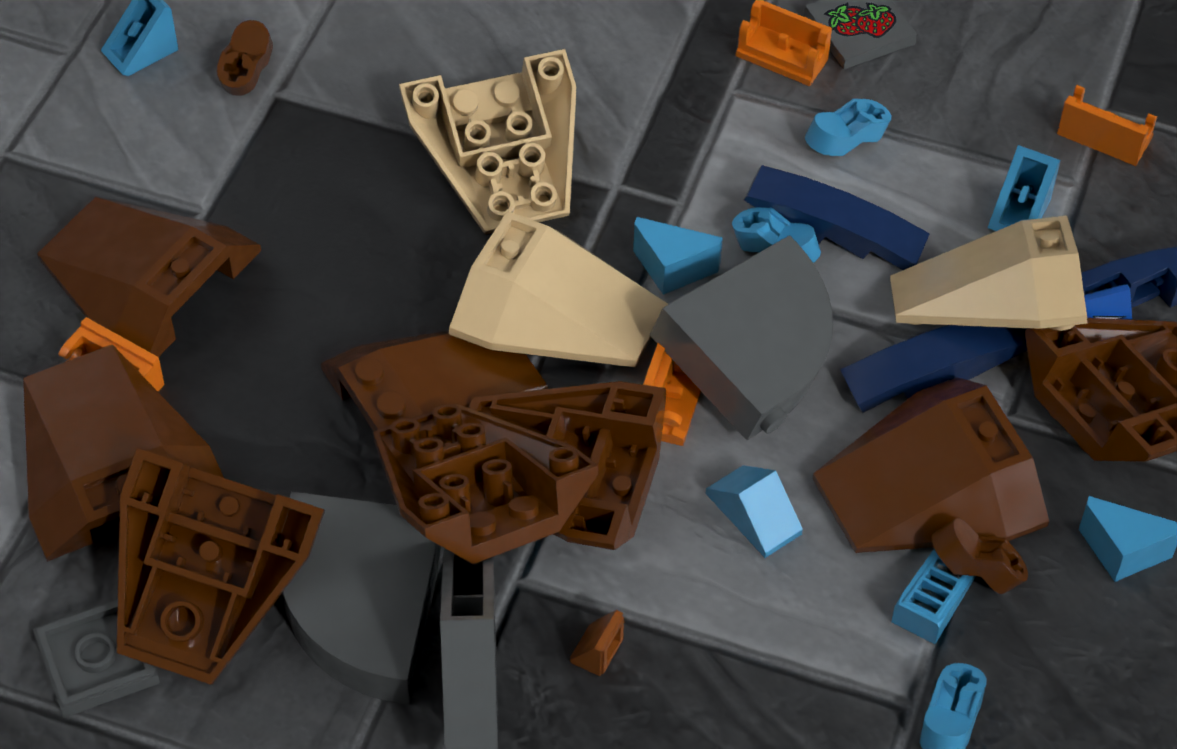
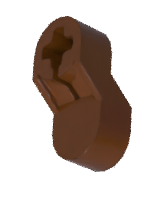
(244, 57)
(979, 556)

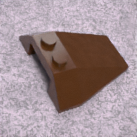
(423, 372)
(1110, 385)
(611, 425)
(201, 563)

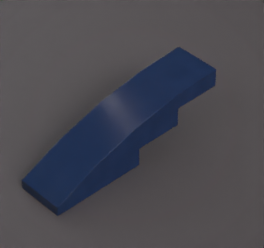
(838, 216)
(1146, 275)
(931, 360)

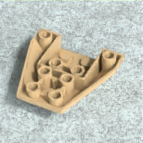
(502, 138)
(1005, 279)
(552, 299)

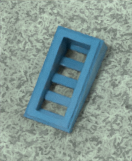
(921, 620)

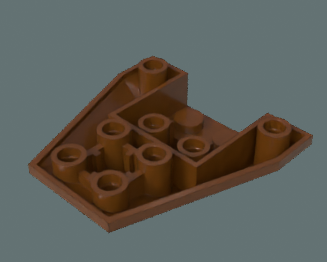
(140, 266)
(82, 439)
(934, 462)
(481, 480)

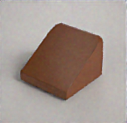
(599, 643)

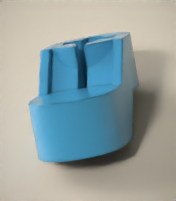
(847, 127)
(763, 227)
(960, 690)

